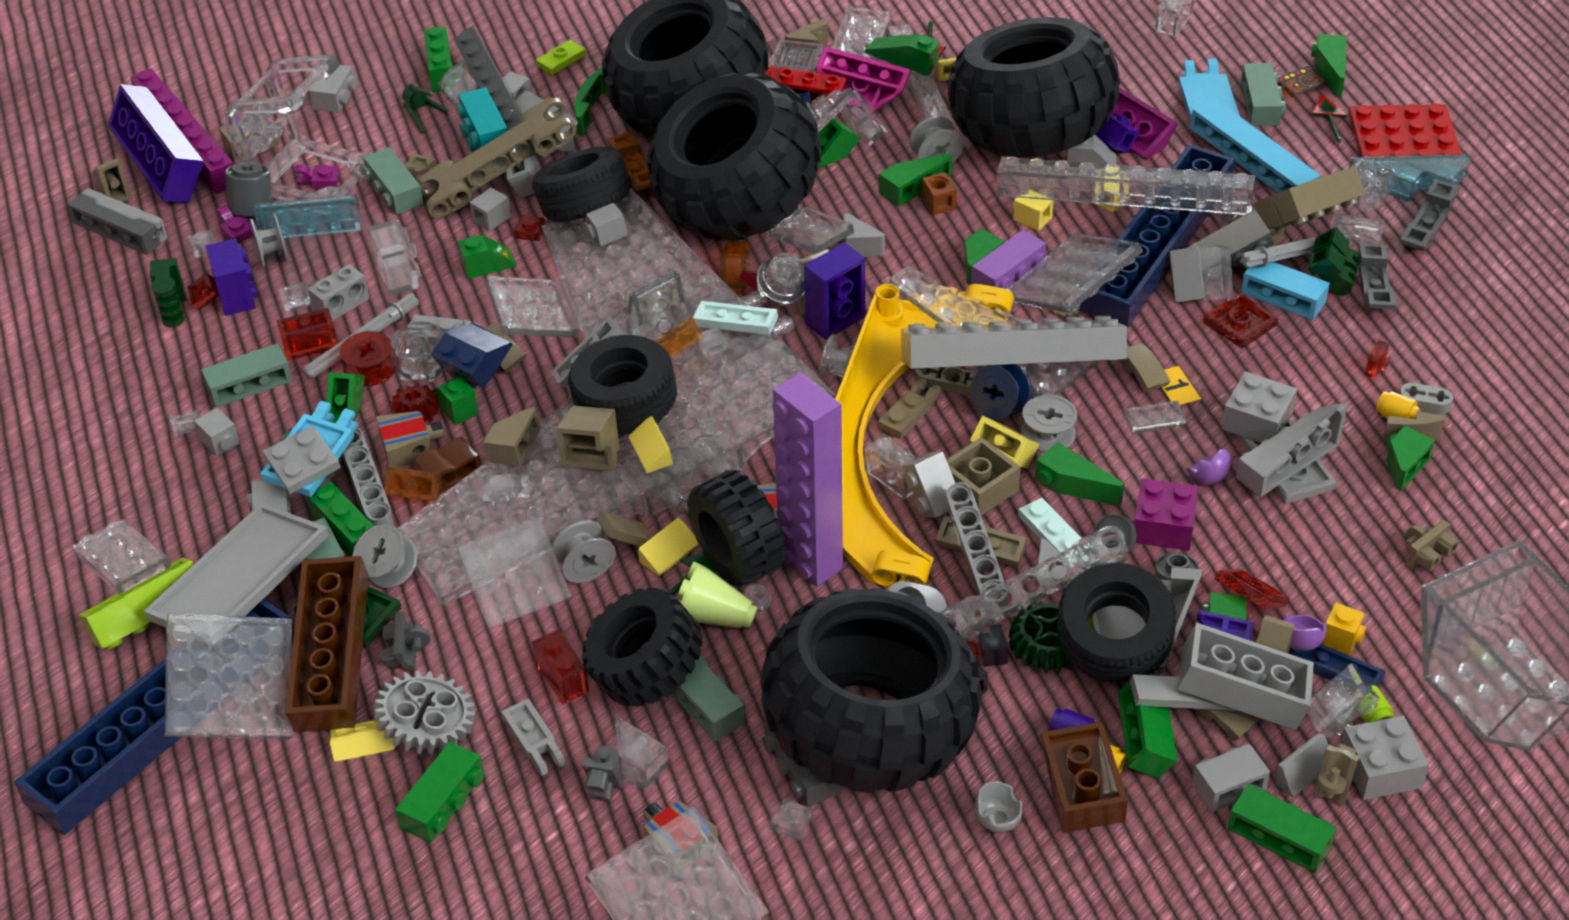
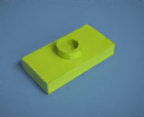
(560, 57)

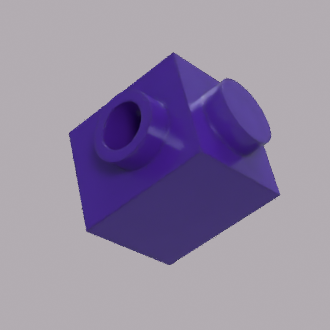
(1118, 133)

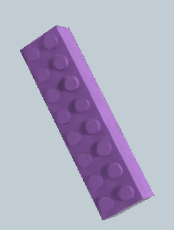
(809, 477)

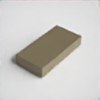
(624, 529)

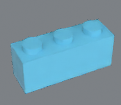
(1286, 289)

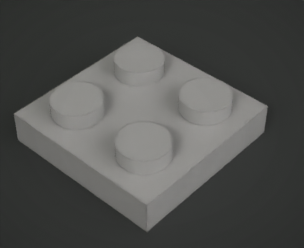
(301, 459)

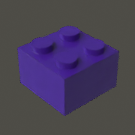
(232, 276)

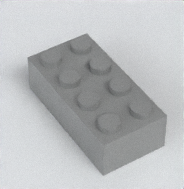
(1246, 676)

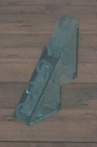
(1421, 171)

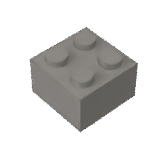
(1258, 407)
(1388, 757)

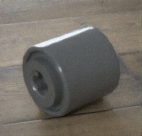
(247, 185)

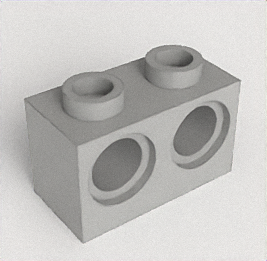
(339, 292)

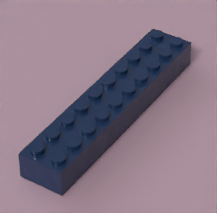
(1157, 233)
(106, 750)

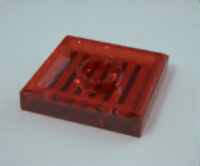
(1240, 320)
(1252, 588)

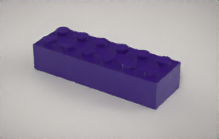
(155, 143)

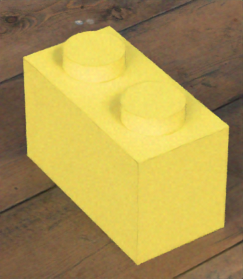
(1009, 442)

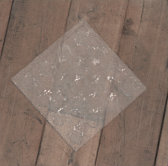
(1074, 272)
(227, 676)
(676, 876)

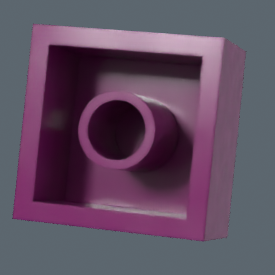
(1165, 514)

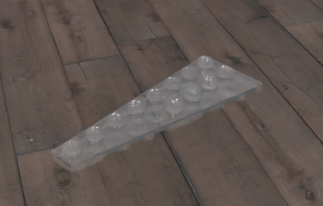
(947, 305)

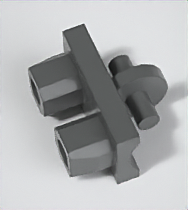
(406, 641)
(603, 773)

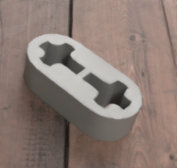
(1427, 397)

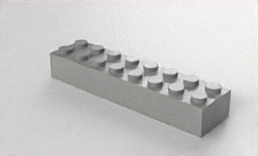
(1013, 343)

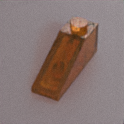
(733, 261)

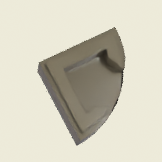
(420, 164)

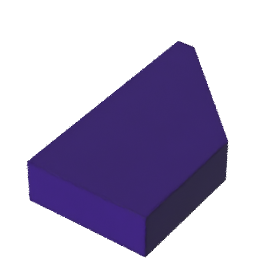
(1227, 624)

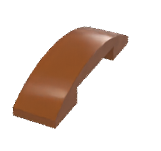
(633, 160)

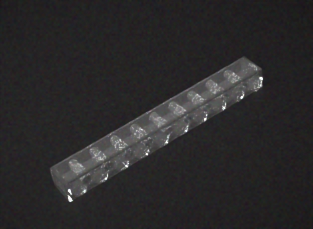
(1126, 185)

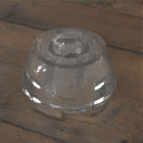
(781, 278)

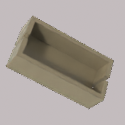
(1311, 199)

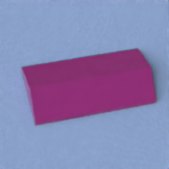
(1153, 125)

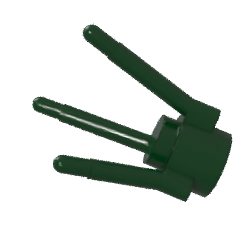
(416, 98)

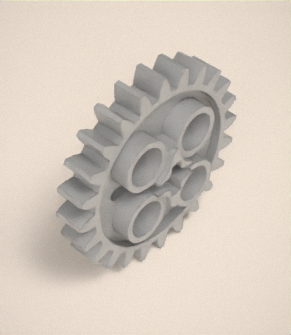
(405, 701)

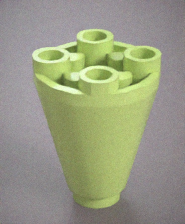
(714, 600)

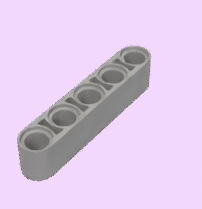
(366, 481)
(972, 537)

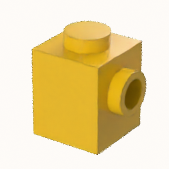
(1344, 629)

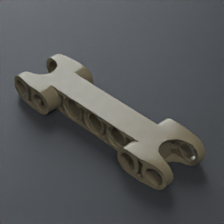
(534, 134)

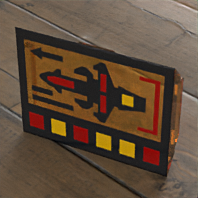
(1300, 81)

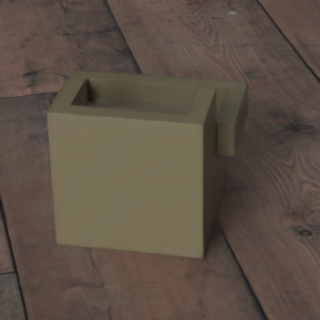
(589, 438)

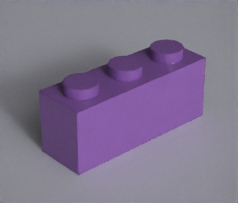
(1009, 261)

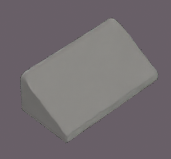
(1187, 274)
(1301, 766)

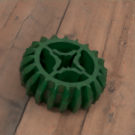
(1045, 649)

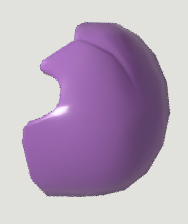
(1211, 468)
(1307, 632)

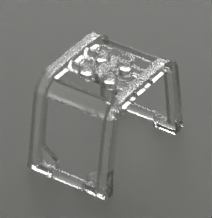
(268, 130)

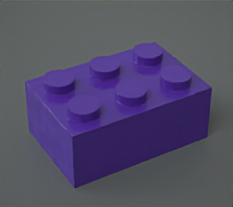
(834, 290)

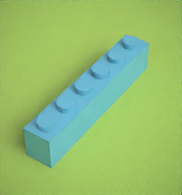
(1249, 147)

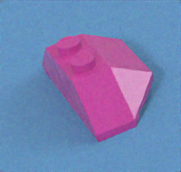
(871, 78)

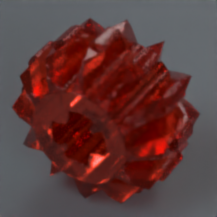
(416, 399)

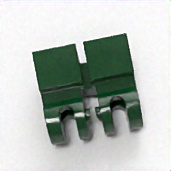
(1334, 261)
(168, 290)

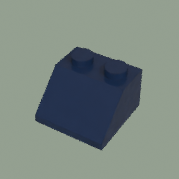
(471, 353)

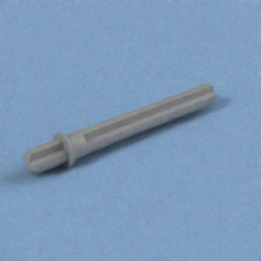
(1262, 256)
(394, 312)

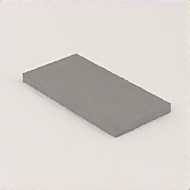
(241, 566)

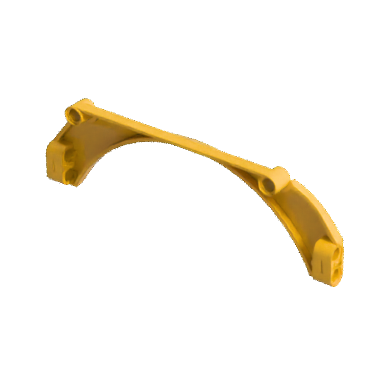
(869, 536)

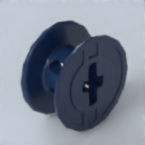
(989, 389)

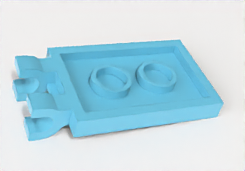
(1204, 86)
(336, 437)

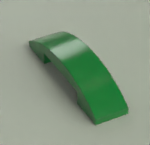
(586, 99)

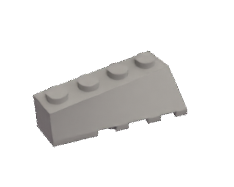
(1292, 449)

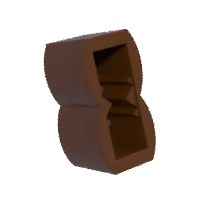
(453, 461)

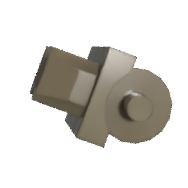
(1425, 543)
(1336, 773)

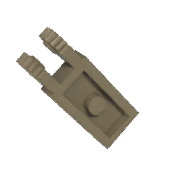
(909, 409)

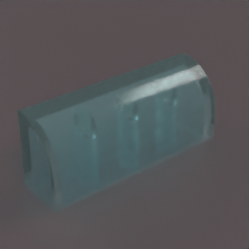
(311, 215)

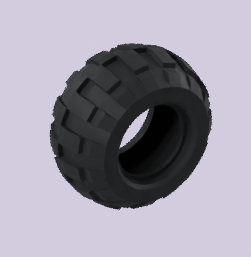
(674, 47)
(1033, 87)
(754, 186)
(880, 644)

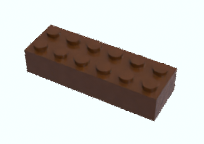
(327, 644)

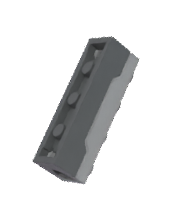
(117, 221)

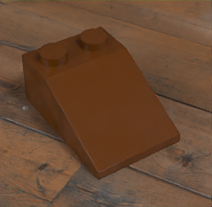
(1084, 777)

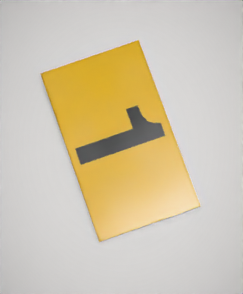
(1180, 387)

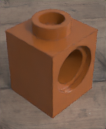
(939, 193)

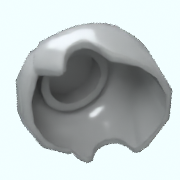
(997, 807)

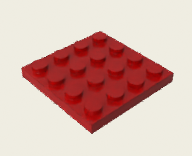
(1403, 130)

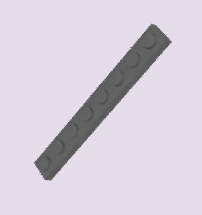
(488, 75)

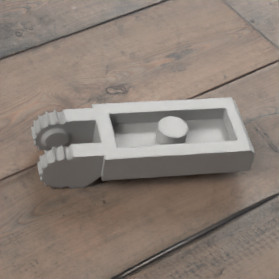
(532, 735)

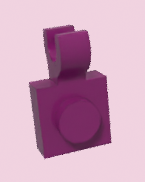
(320, 177)
(233, 227)

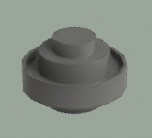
(1124, 525)
(1174, 560)

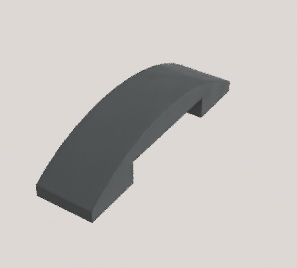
(1430, 216)
(1374, 277)

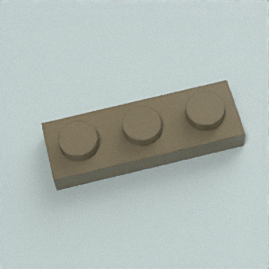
(1006, 546)

